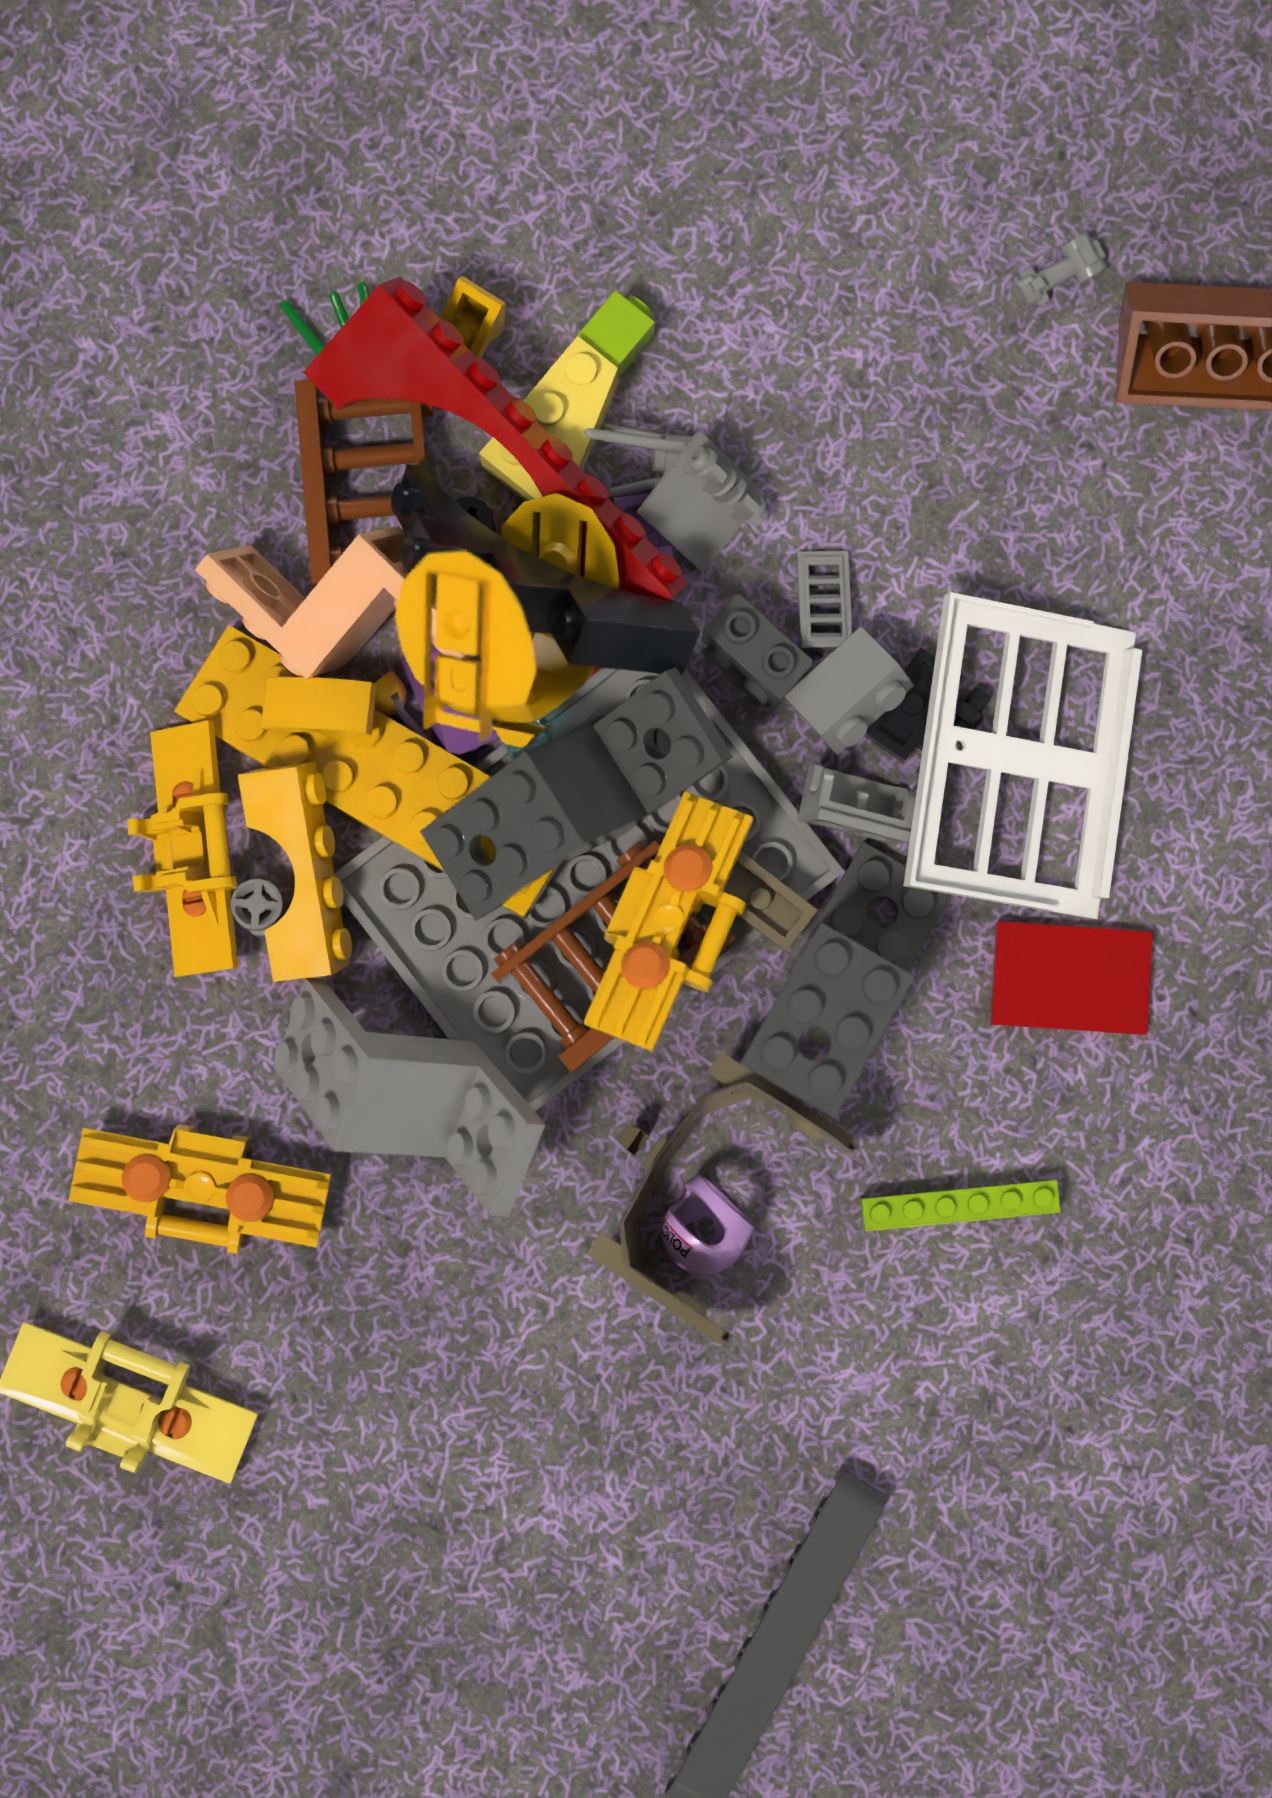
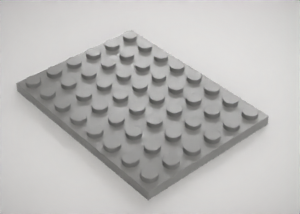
(450, 956)

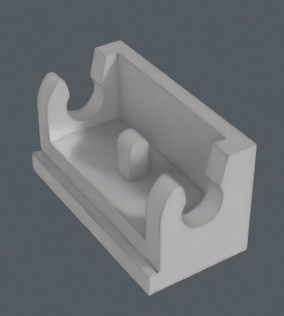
(857, 806)

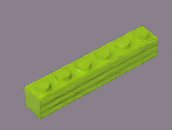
(960, 1205)

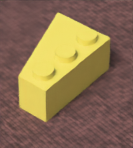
(566, 403)

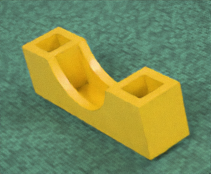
(289, 808)

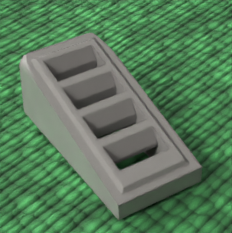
(823, 642)

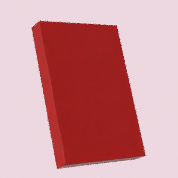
(1071, 978)

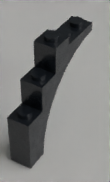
(587, 619)

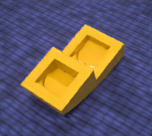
(319, 706)

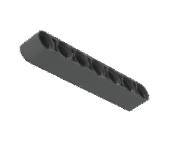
(780, 1642)

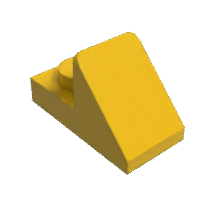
(475, 314)

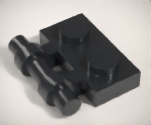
(905, 725)

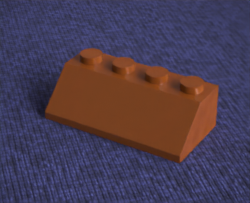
(1195, 346)

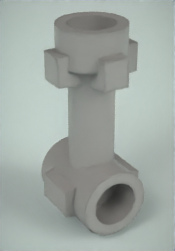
(1081, 259)

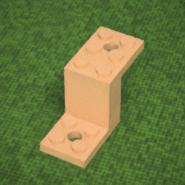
(337, 615)

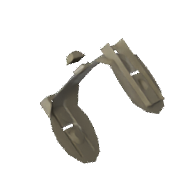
(736, 1086)

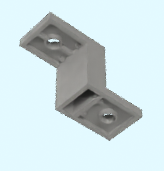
(407, 1096)

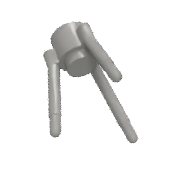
(664, 452)

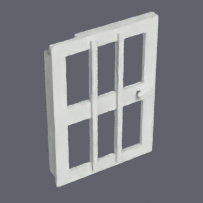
(1098, 771)

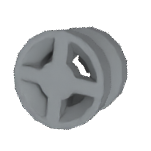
(257, 897)

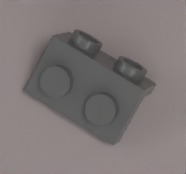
(755, 650)

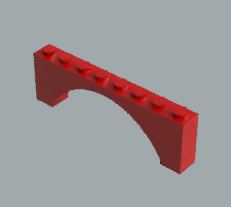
(407, 353)

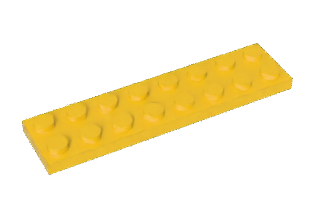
(381, 780)

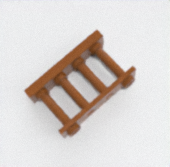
(322, 461)
(578, 1038)

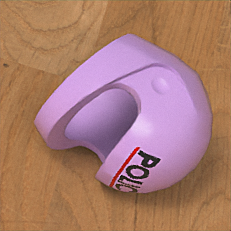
(729, 1238)

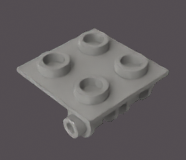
(702, 502)

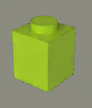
(620, 330)

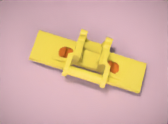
(120, 1418)

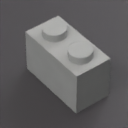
(850, 691)

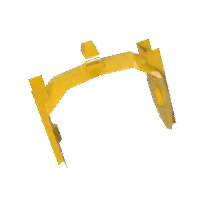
(519, 671)

